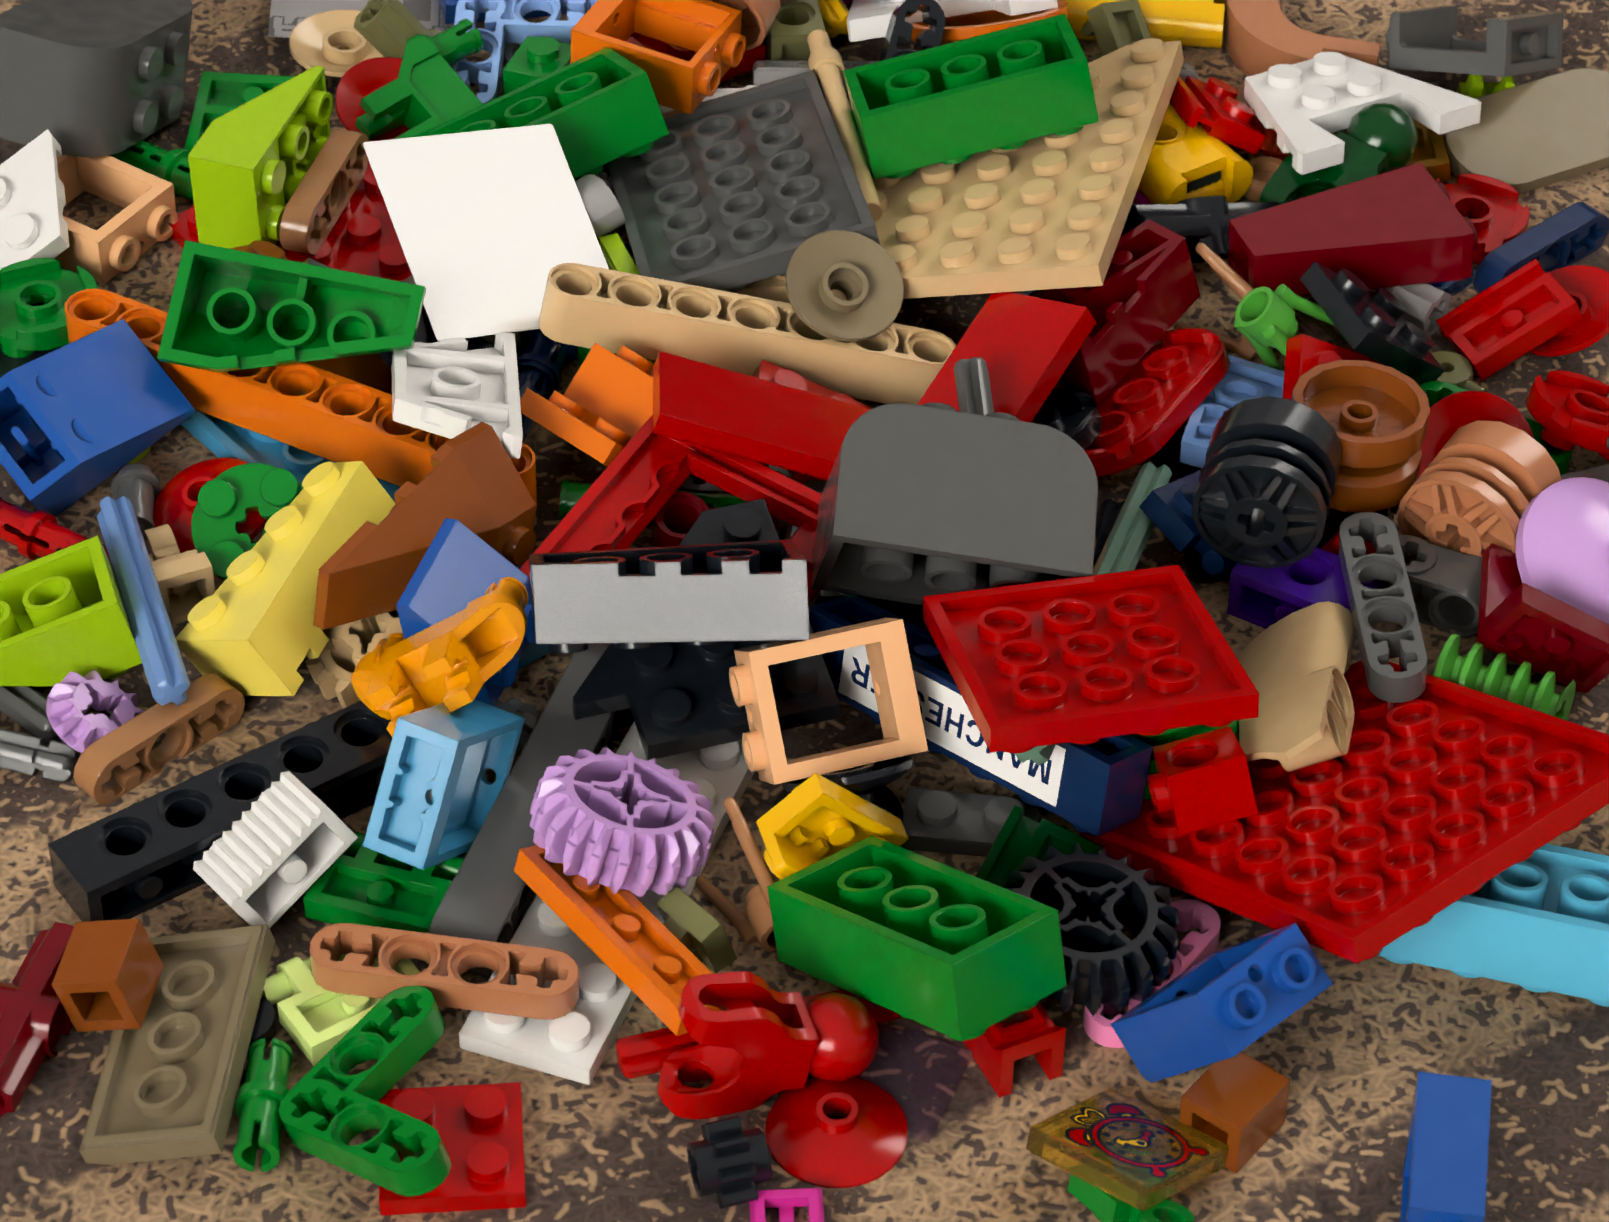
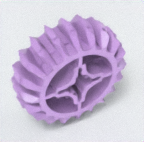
(622, 822)

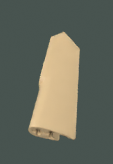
(1301, 688)

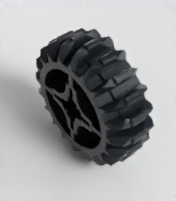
(1093, 906)

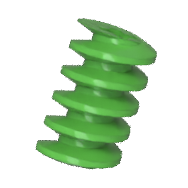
(1494, 680)

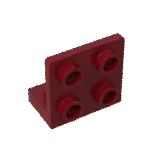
(1538, 626)

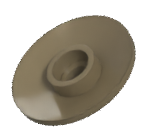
(856, 268)

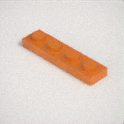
(619, 933)

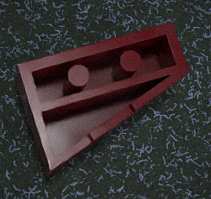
(1139, 301)

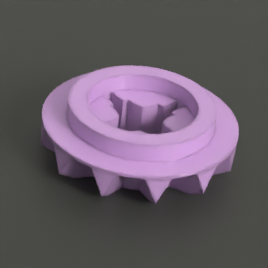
(72, 699)

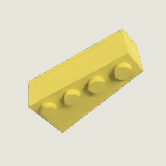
(264, 611)

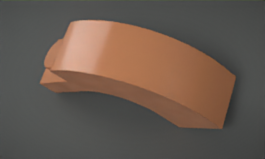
(1262, 36)

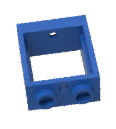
(1222, 1004)
(1447, 1150)

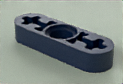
(1552, 243)

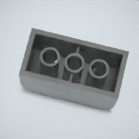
(92, 71)
(952, 505)

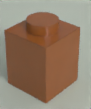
(108, 975)
(1238, 1105)

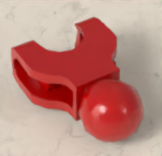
(761, 1044)

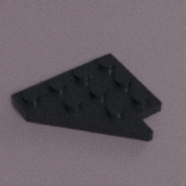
(684, 691)

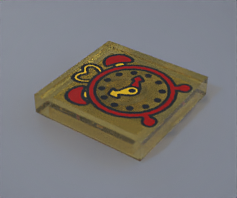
(1127, 1148)

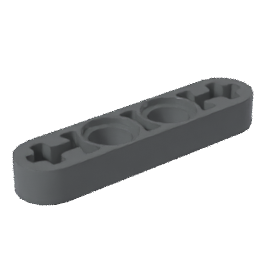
(1382, 605)

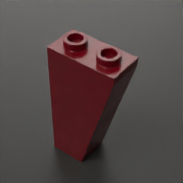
(1380, 228)

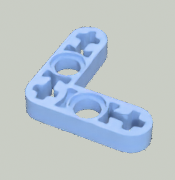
(506, 25)

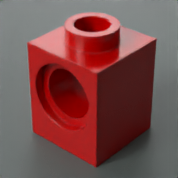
(1202, 781)

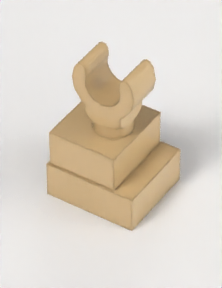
(181, 576)

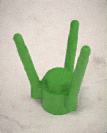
(1269, 319)

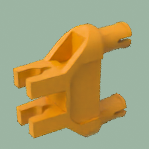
(446, 659)

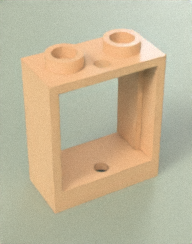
(141, 224)
(893, 690)

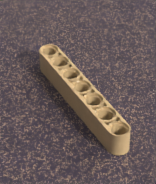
(733, 333)

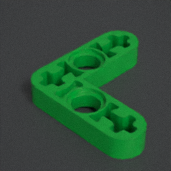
(398, 1036)

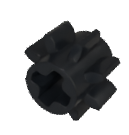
(729, 1162)

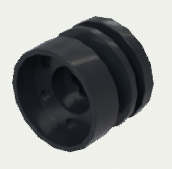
(1267, 482)

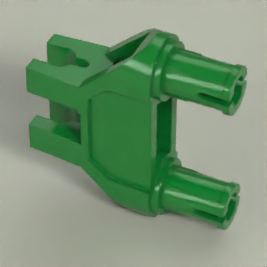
(426, 85)

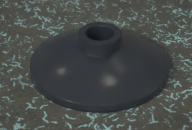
(865, 778)

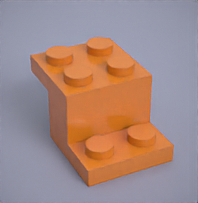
(601, 405)

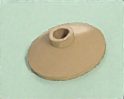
(330, 42)

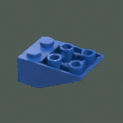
(84, 415)

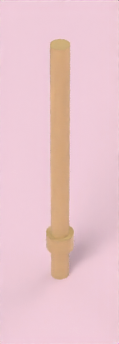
(829, 73)

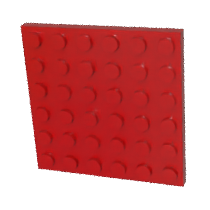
(1394, 829)

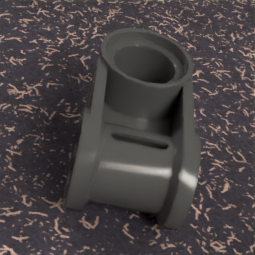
(1442, 585)

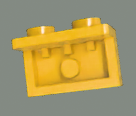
(819, 822)

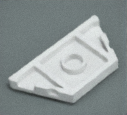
(32, 203)
(454, 388)

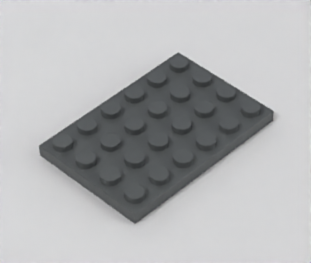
(739, 187)

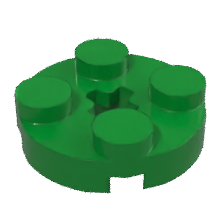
(41, 327)
(226, 504)

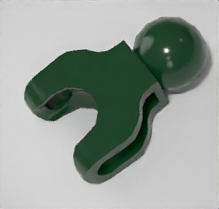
(1376, 142)

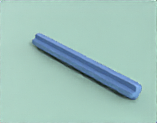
(143, 601)

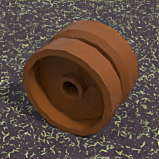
(1380, 426)

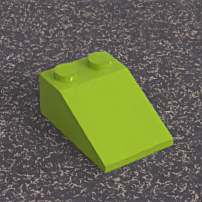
(64, 618)

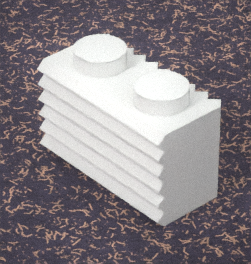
(274, 851)

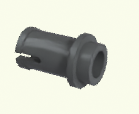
(142, 488)

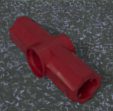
(31, 1015)

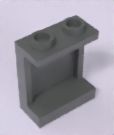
(1513, 44)

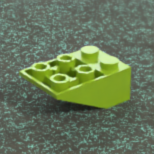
(256, 159)

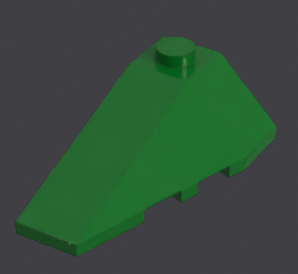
(270, 311)

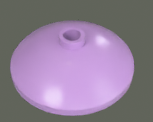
(1566, 544)

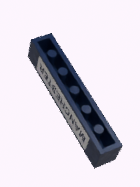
(1085, 784)

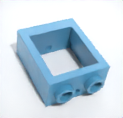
(451, 758)

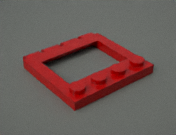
(650, 473)

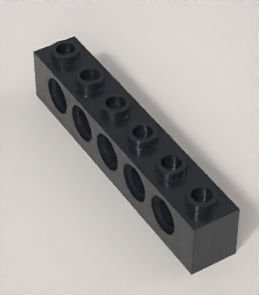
(151, 846)

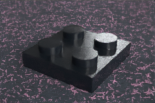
(1373, 322)

